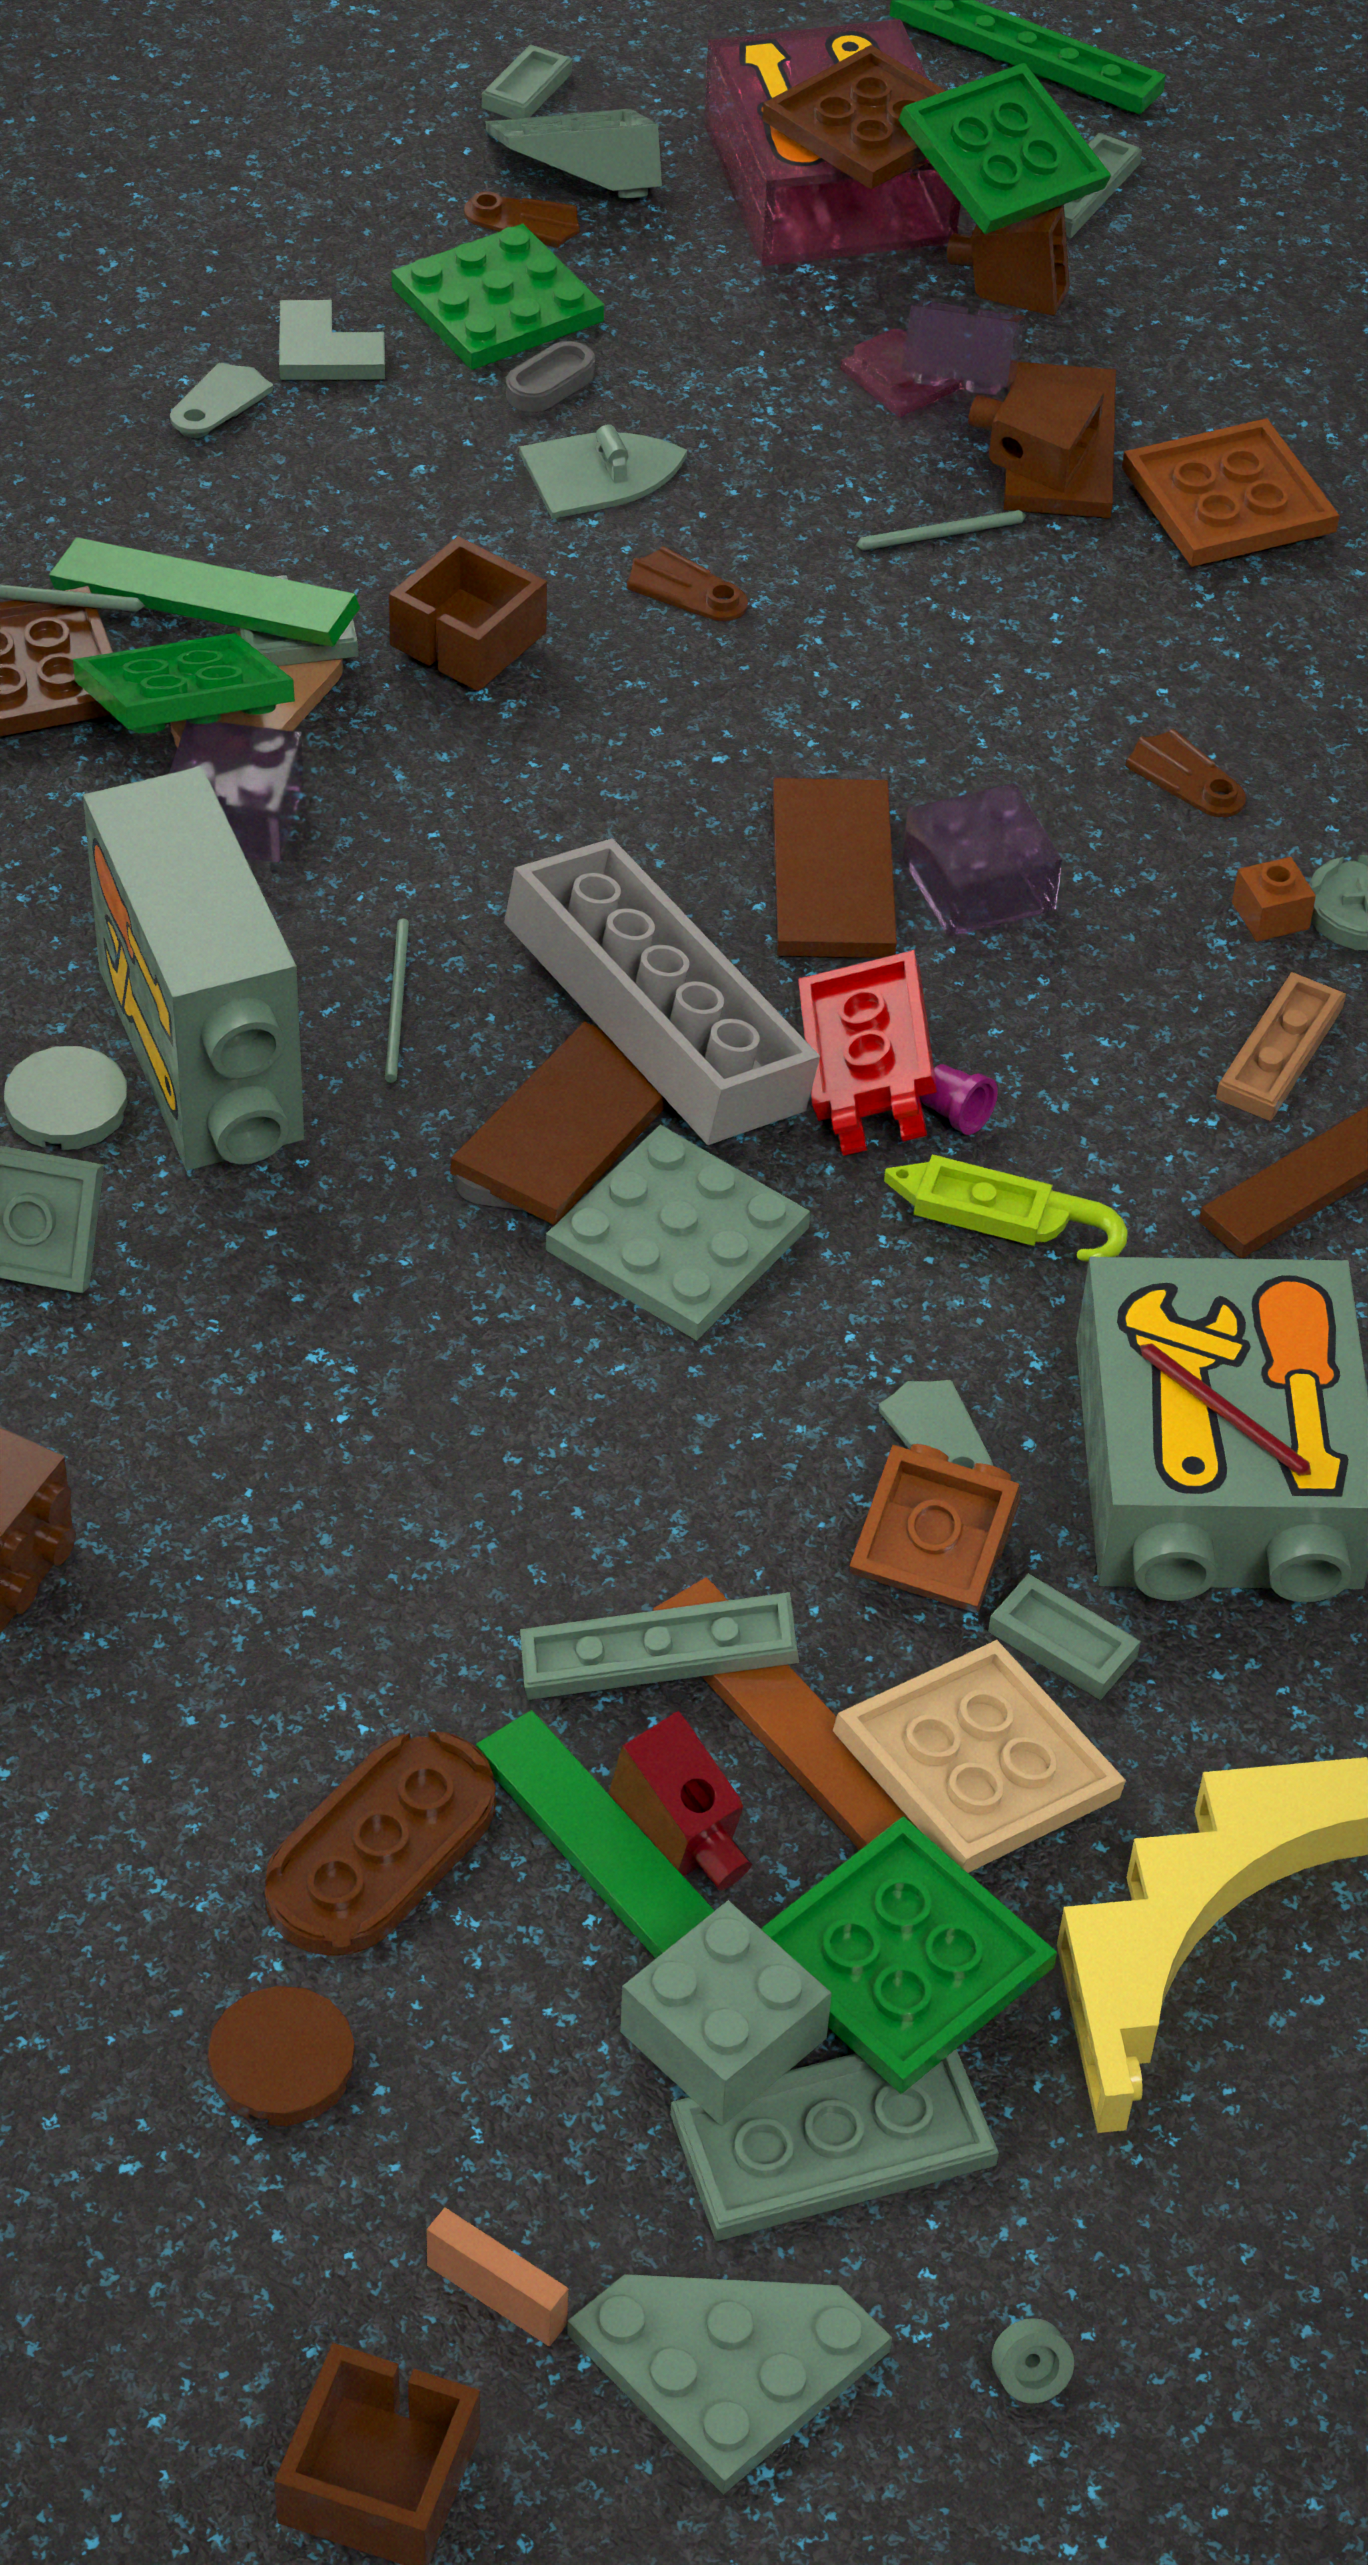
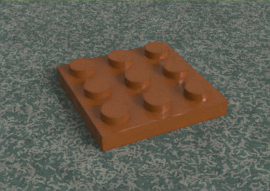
(1230, 492)

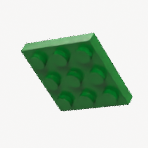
(1004, 148)
(497, 296)
(184, 682)
(909, 1952)

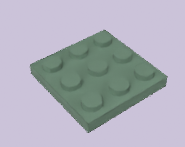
(678, 1231)

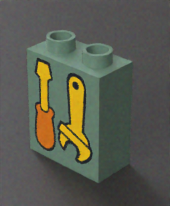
(196, 968)
(1177, 1486)

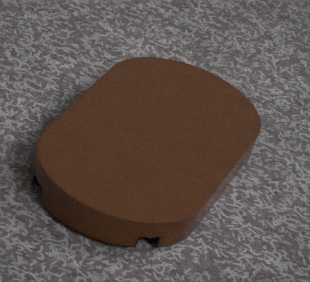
(379, 1843)

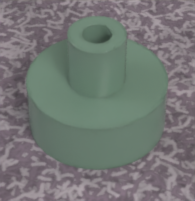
(1032, 2360)

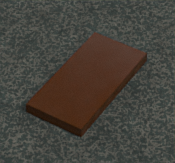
(1092, 485)
(833, 868)
(561, 1127)

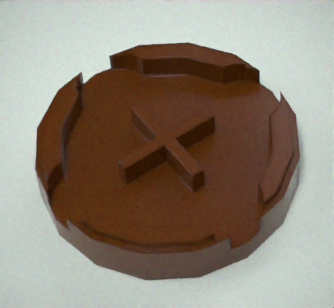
(281, 2055)

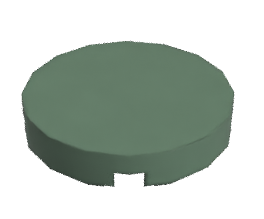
(1342, 902)
(66, 1097)

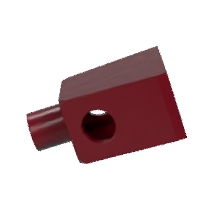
(681, 1800)

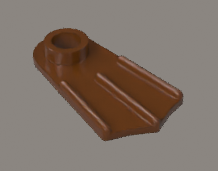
(549, 221)
(686, 585)
(1186, 773)

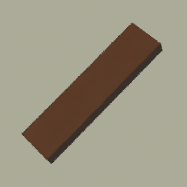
(1291, 1188)

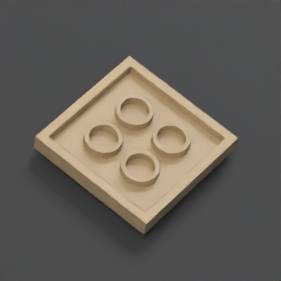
(979, 1756)

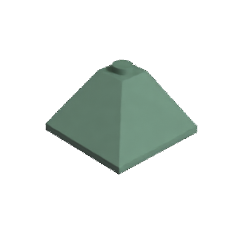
(604, 147)

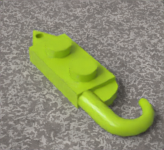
(1002, 1204)

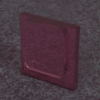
(878, 370)

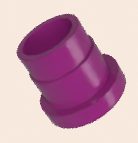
(962, 1098)

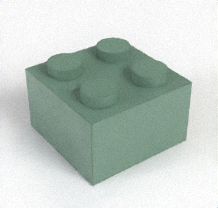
(725, 2012)

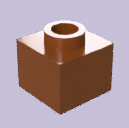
(1273, 899)

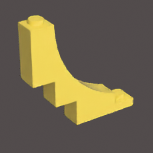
(1127, 1953)

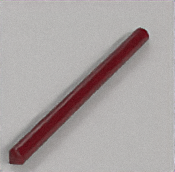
(1226, 1409)

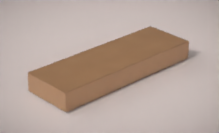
(1280, 1046)

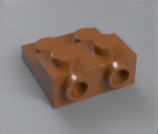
(936, 1526)

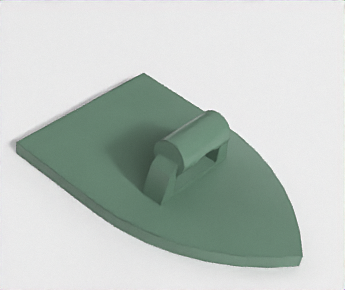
(599, 469)

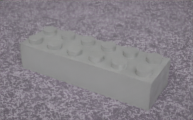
(661, 991)

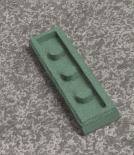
(659, 1646)

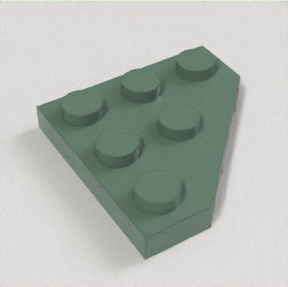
(728, 2360)

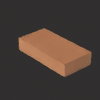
(497, 2276)

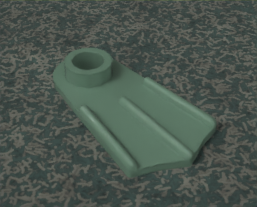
(217, 397)
(937, 1418)

